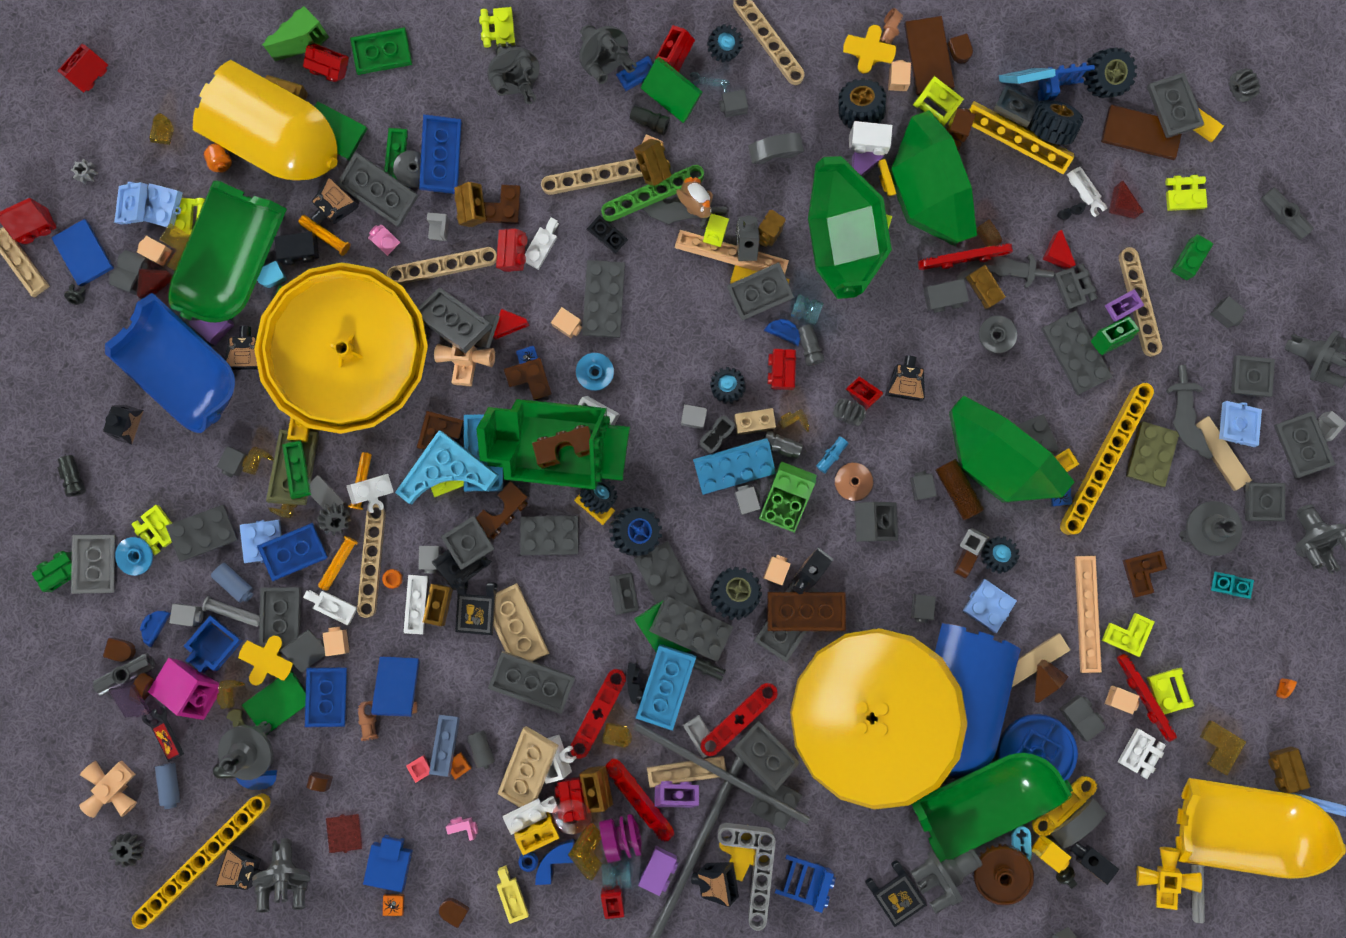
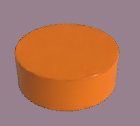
(392, 578)

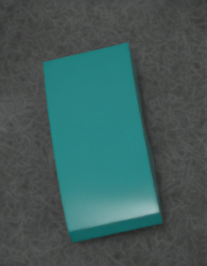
(1232, 585)

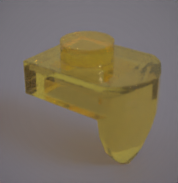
(161, 130)
(789, 418)
(253, 460)
(286, 510)
(225, 696)
(617, 735)

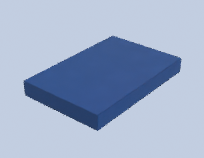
(82, 253)
(292, 552)
(395, 686)
(325, 697)

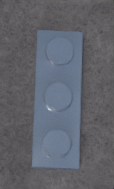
(444, 745)

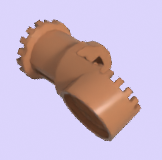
(890, 28)
(367, 722)

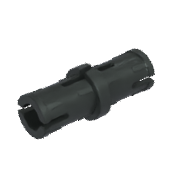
(708, 668)

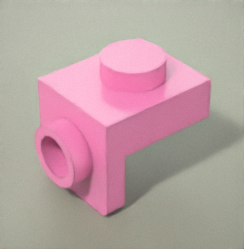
(383, 239)
(458, 824)

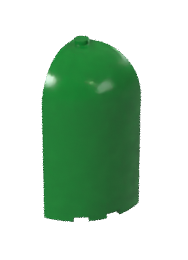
(224, 254)
(990, 803)

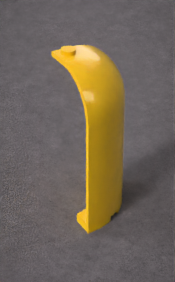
(265, 124)
(1255, 831)

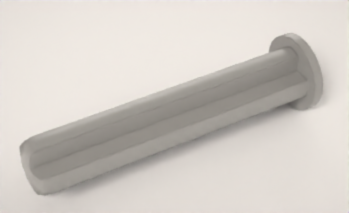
(230, 611)
(1198, 902)

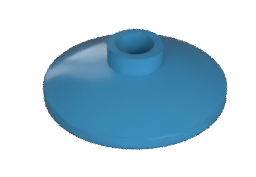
(588, 364)
(126, 556)

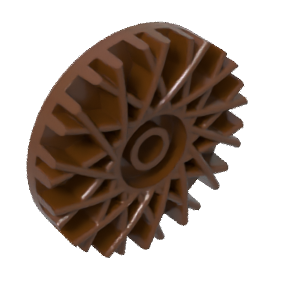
(1003, 861)

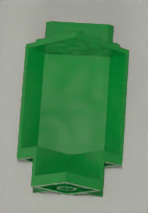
(508, 436)

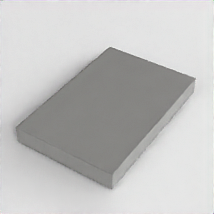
(92, 564)

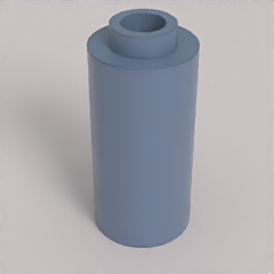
(232, 583)
(167, 785)

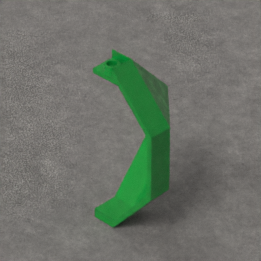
(933, 181)
(846, 227)
(1004, 456)

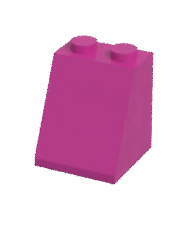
(184, 689)

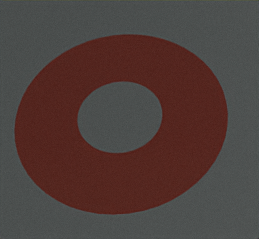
(562, 808)

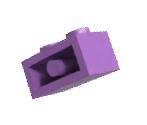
(676, 795)

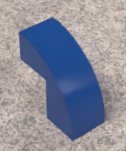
(556, 855)

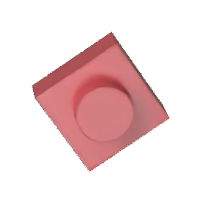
(419, 768)

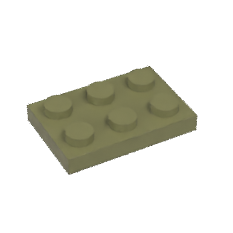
(1152, 454)

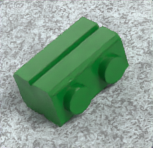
(1192, 257)
(1115, 335)
(54, 573)

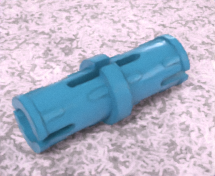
(832, 454)

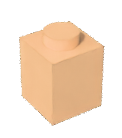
(899, 75)
(154, 251)
(567, 323)
(777, 570)
(335, 641)
(1122, 700)

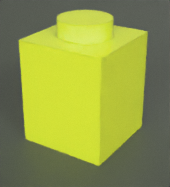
(715, 230)

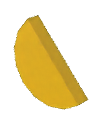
(885, 178)

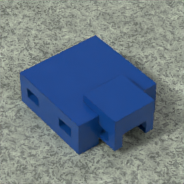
(210, 646)
(388, 864)

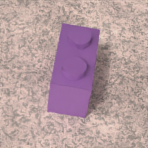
(658, 870)

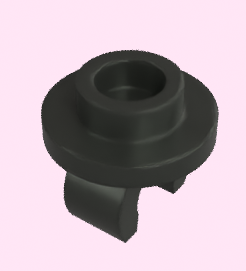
(75, 297)
(1067, 877)

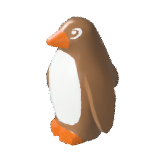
(695, 197)

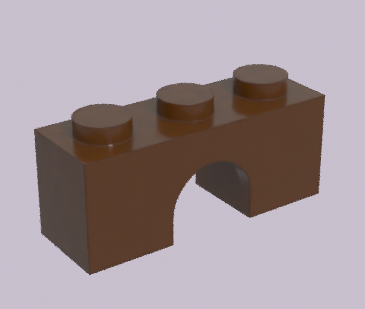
(960, 125)
(548, 449)
(513, 501)

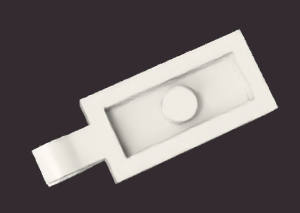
(1087, 190)
(541, 244)
(332, 606)
(528, 814)

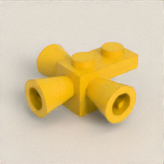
(1168, 879)

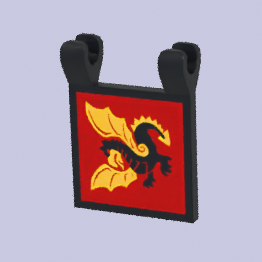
(164, 734)

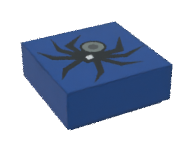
(526, 354)
(1065, 500)

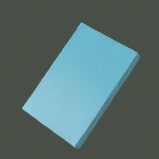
(1027, 75)

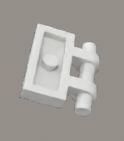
(1137, 750)

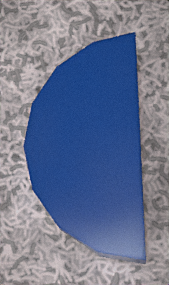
(785, 330)
(152, 626)
(262, 782)

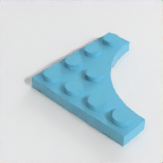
(444, 462)

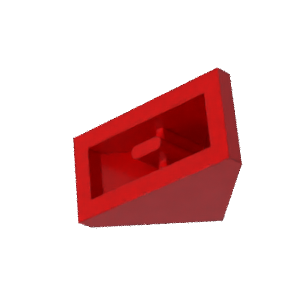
(1059, 252)
(508, 324)
(864, 392)
(612, 903)

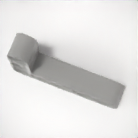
(759, 868)

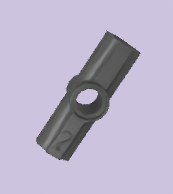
(1278, 205)
(114, 678)

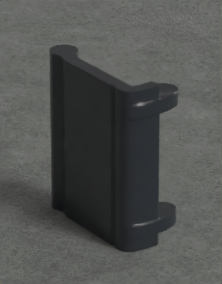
(453, 574)

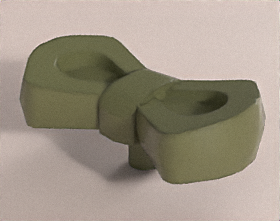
(235, 716)

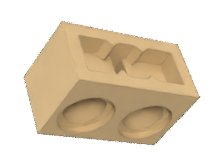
(754, 421)

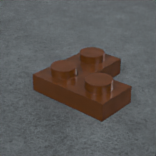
(508, 209)
(530, 372)
(433, 423)
(1138, 571)

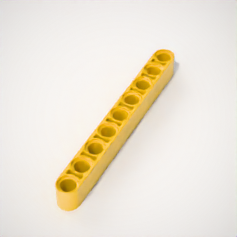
(1114, 453)
(194, 866)

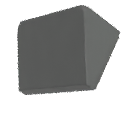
(623, 593)

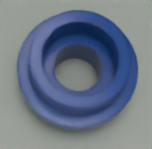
(528, 867)

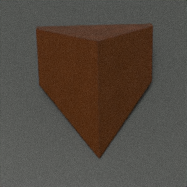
(1048, 680)

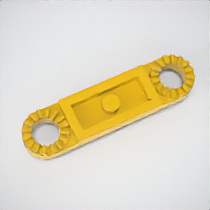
(1062, 813)

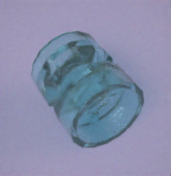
(807, 309)
(609, 874)

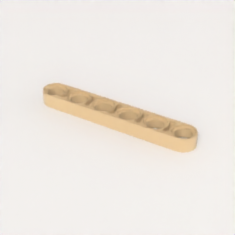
(771, 37)
(595, 173)
(442, 265)
(1140, 283)
(368, 560)

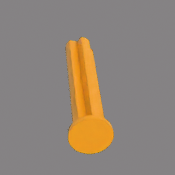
(325, 235)
(362, 474)
(337, 563)

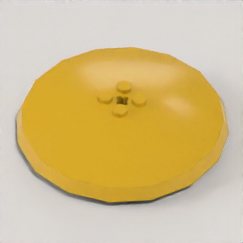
(304, 340)
(917, 724)

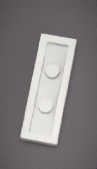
(415, 604)

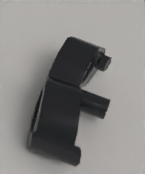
(1075, 209)

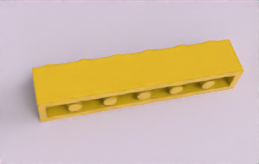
(1020, 138)

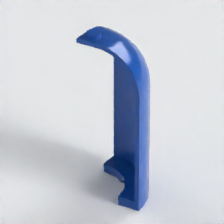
(173, 365)
(986, 677)

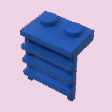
(1050, 87)
(819, 886)

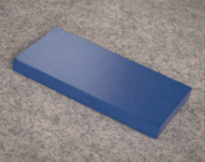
(440, 154)

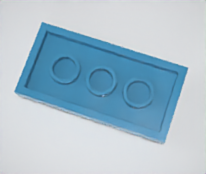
(471, 445)
(734, 466)
(666, 687)

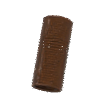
(955, 483)

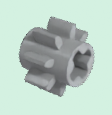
(84, 171)

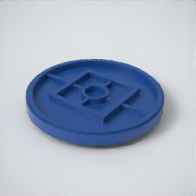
(1042, 737)

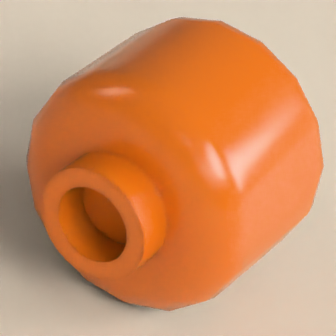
(217, 158)

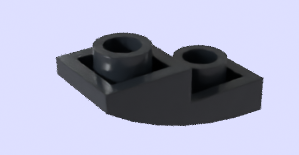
(607, 234)
(633, 688)

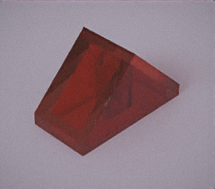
(1124, 203)
(152, 281)

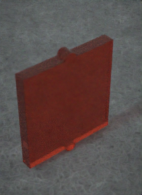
(344, 833)

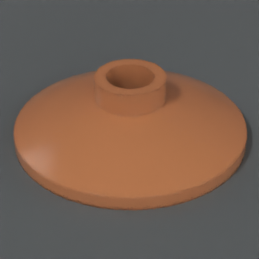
(846, 488)

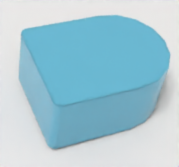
(271, 275)

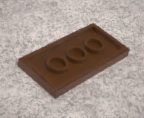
(928, 52)
(1138, 133)
(806, 611)

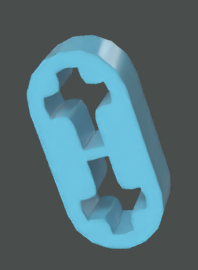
(1026, 841)

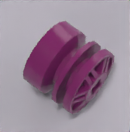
(620, 838)

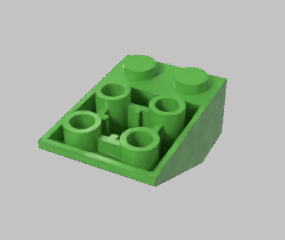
(295, 35)
(788, 496)

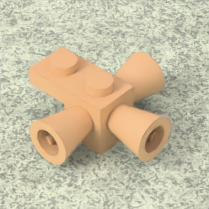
(464, 363)
(108, 788)

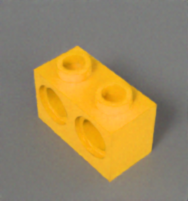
(536, 835)
(1051, 854)

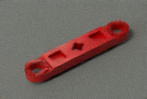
(981, 254)
(604, 700)
(1155, 713)
(728, 730)
(645, 807)

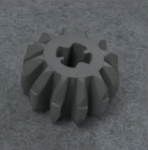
(1244, 85)
(849, 412)
(341, 518)
(131, 844)

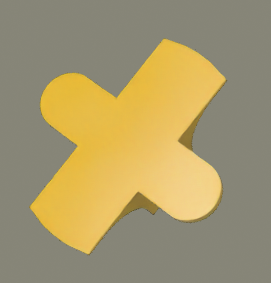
(869, 49)
(265, 660)
(742, 857)

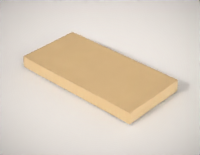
(517, 626)
(527, 768)

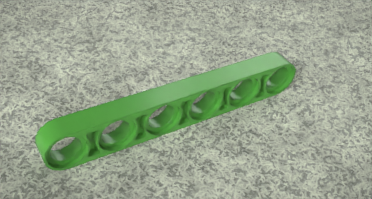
(638, 204)

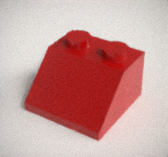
(83, 68)
(27, 221)

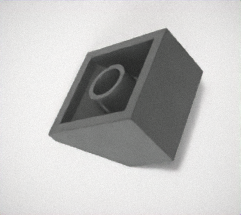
(876, 521)

